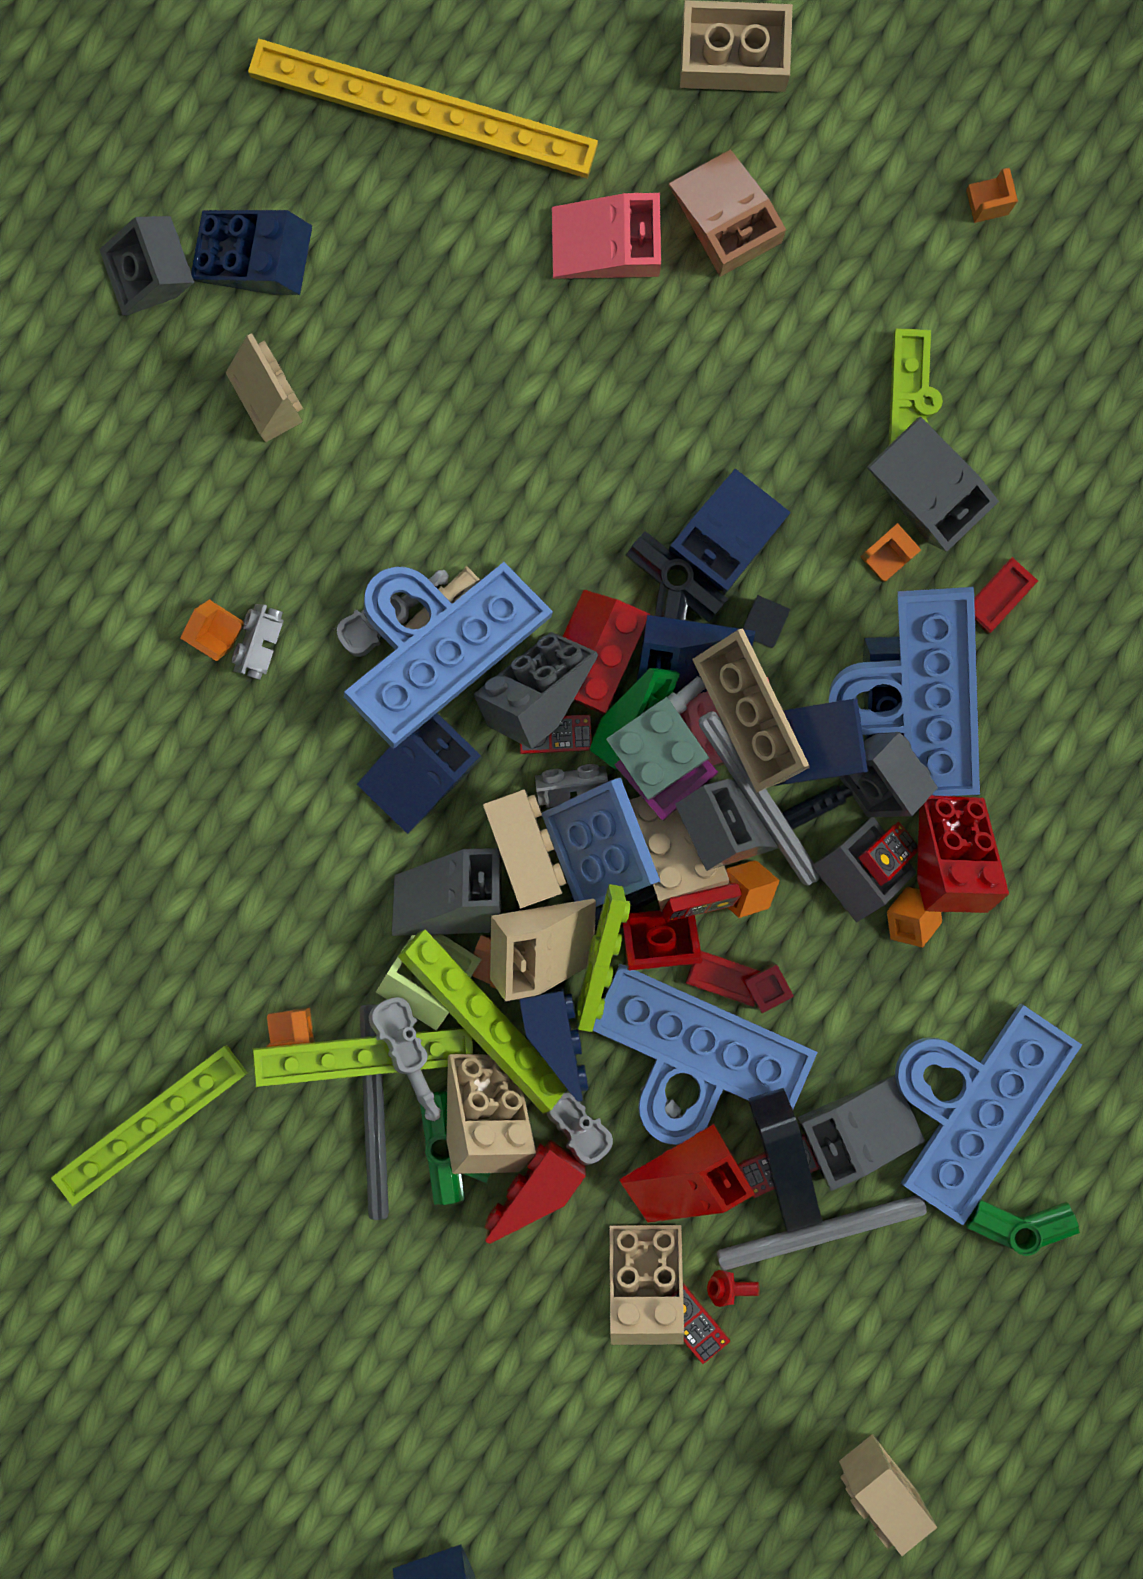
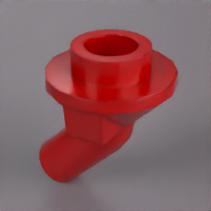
(723, 1288)

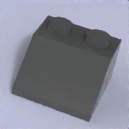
(146, 264)
(895, 778)
(850, 878)

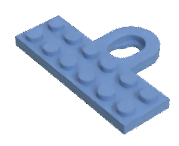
(446, 653)
(935, 686)
(698, 1041)
(988, 1114)

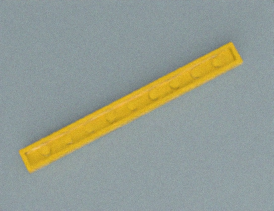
(423, 108)

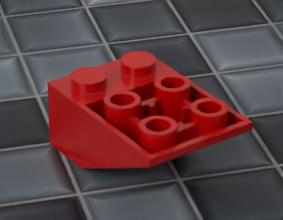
(958, 856)
(689, 1180)
(543, 1189)

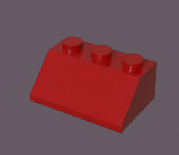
(611, 631)

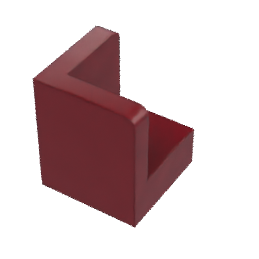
(769, 988)

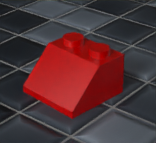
(657, 943)

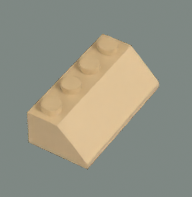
(750, 711)

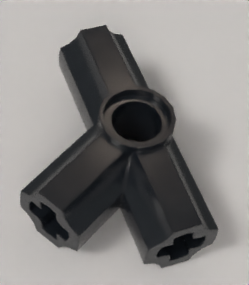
(671, 599)

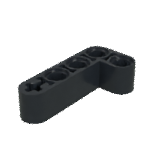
(786, 1159)

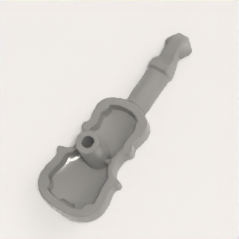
(359, 635)
(394, 1024)
(585, 1136)

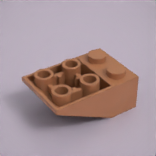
(728, 212)

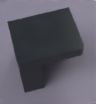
(766, 620)

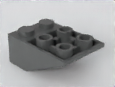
(932, 485)
(535, 689)
(723, 824)
(449, 894)
(860, 1132)

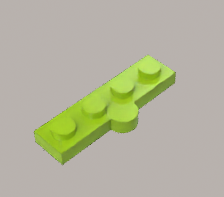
(910, 381)
(601, 949)

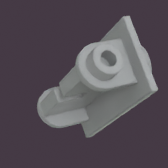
(251, 653)
(555, 785)

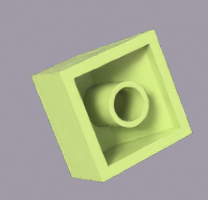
(404, 984)

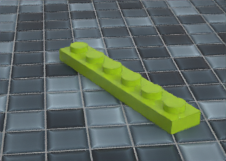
(482, 1020)
(349, 1057)
(149, 1125)

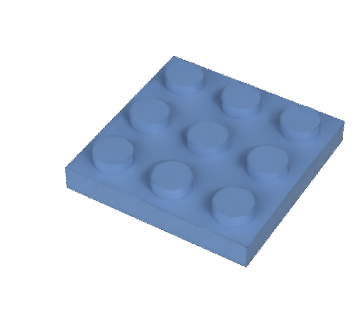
(600, 843)

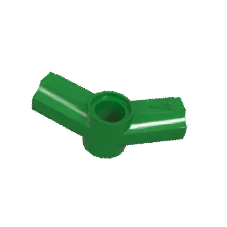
(1044, 1226)

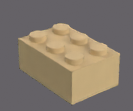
(736, 46)
(524, 848)
(674, 855)
(885, 1496)

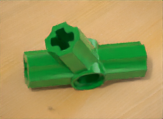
(446, 1186)

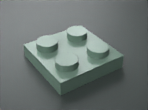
(657, 748)

